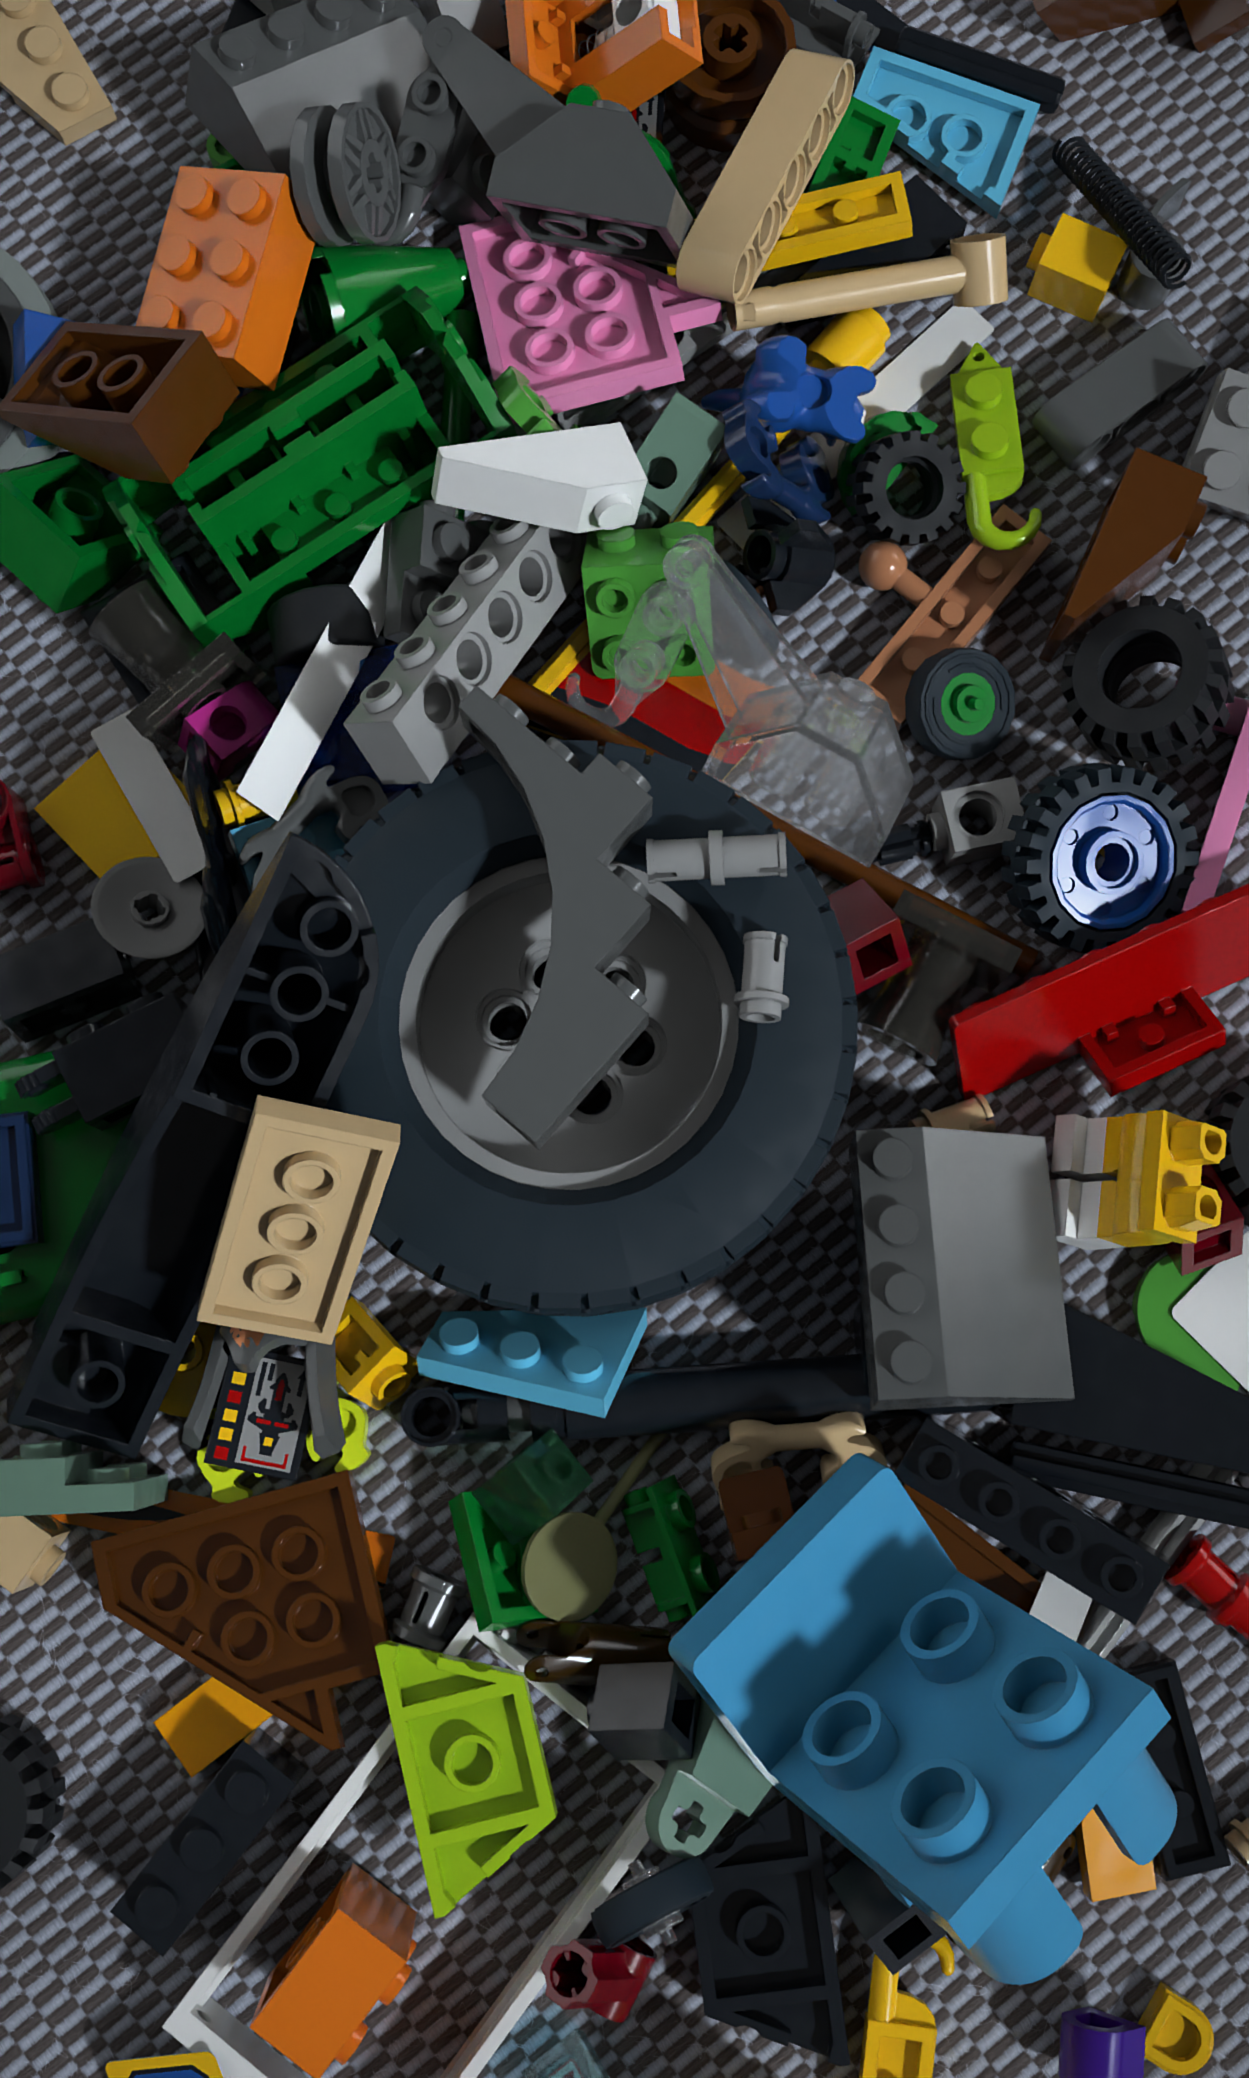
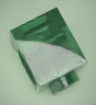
(532, 1487)

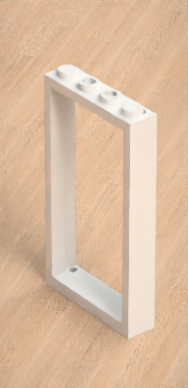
(207, 2026)

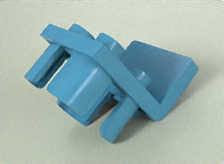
(928, 1719)

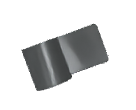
(1135, 282)

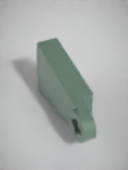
(707, 1786)

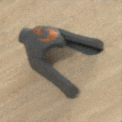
(247, 1351)

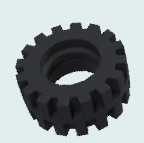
(939, 484)

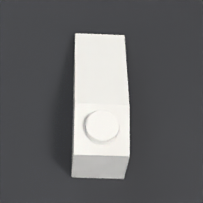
(548, 479)

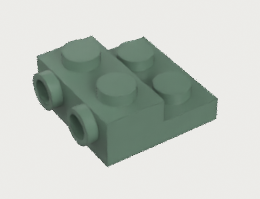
(65, 1480)

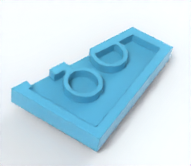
(951, 123)
(535, 1357)

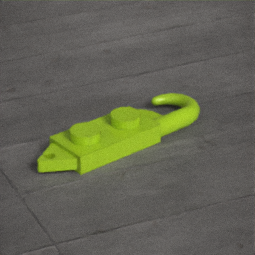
(989, 447)

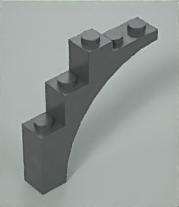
(583, 824)

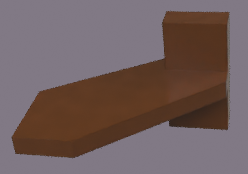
(1206, 19)

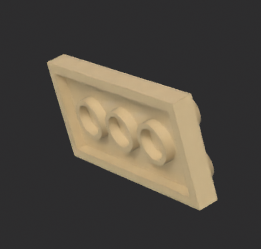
(297, 1219)

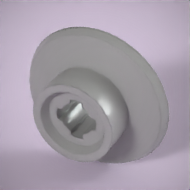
(133, 889)

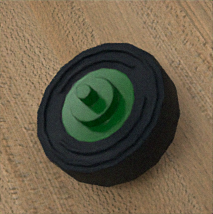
(960, 703)

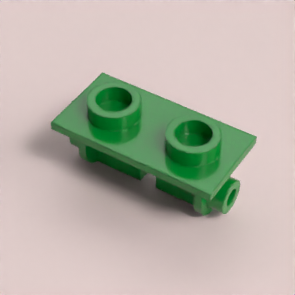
(666, 1519)

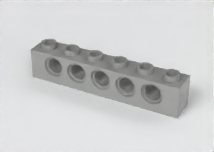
(469, 638)

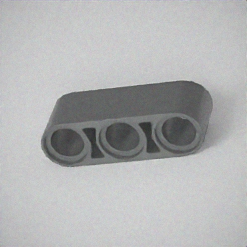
(1119, 393)

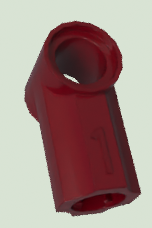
(597, 1977)

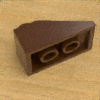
(124, 397)
(1139, 529)

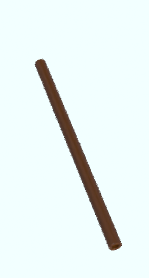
(577, 725)

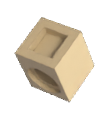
(30, 1550)

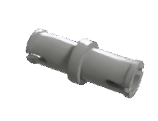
(716, 857)

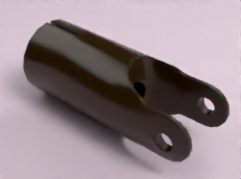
(586, 1646)

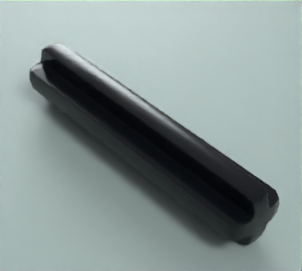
(982, 67)

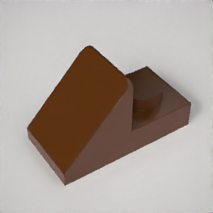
(754, 1508)

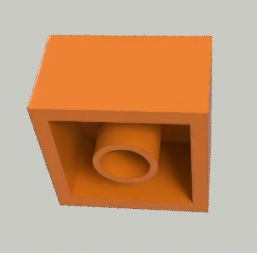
(336, 1973)

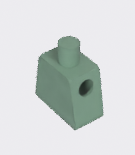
(676, 458)

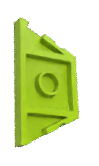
(466, 1764)

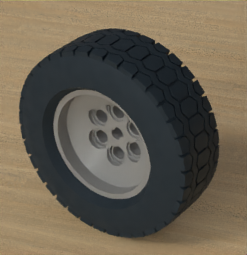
(695, 1143)

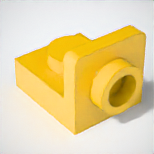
(369, 1359)

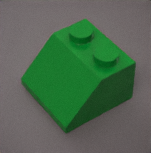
(63, 532)

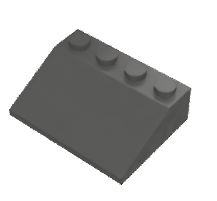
(310, 54)
(958, 1269)

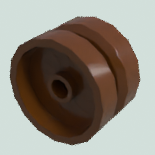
(740, 54)

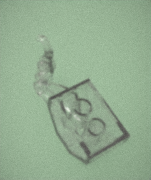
(792, 740)

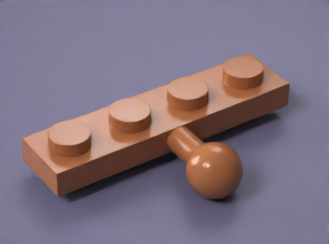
(945, 614)

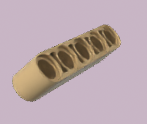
(765, 176)

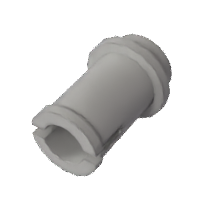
(762, 978)

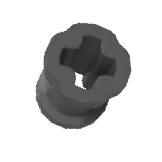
(428, 1608)

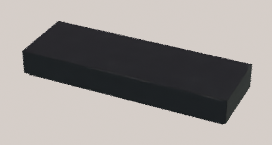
(1197, 1837)

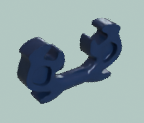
(803, 466)

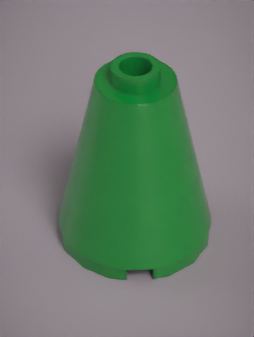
(360, 279)

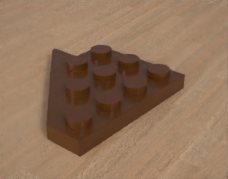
(259, 1596)

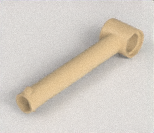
(971, 273)

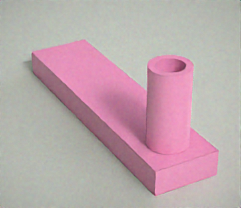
(1226, 811)

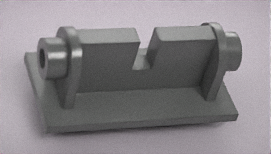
(831, 28)

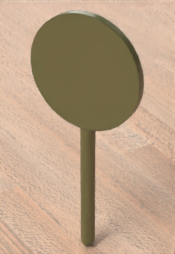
(574, 1557)

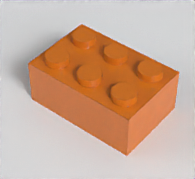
(231, 268)

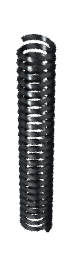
(1134, 223)

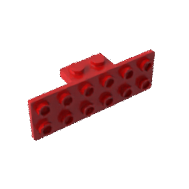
(1119, 1006)

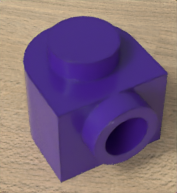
(1100, 2045)

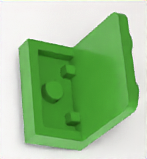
(615, 574)

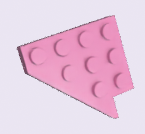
(576, 318)

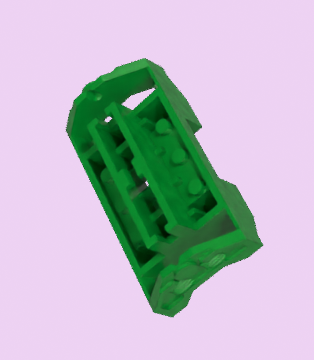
(309, 464)

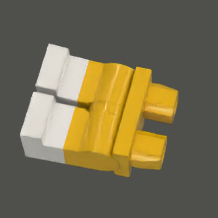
(1133, 1179)

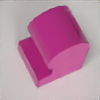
(231, 726)

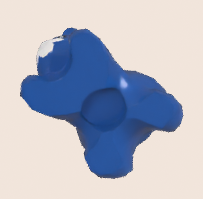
(800, 395)

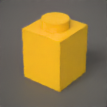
(1075, 266)

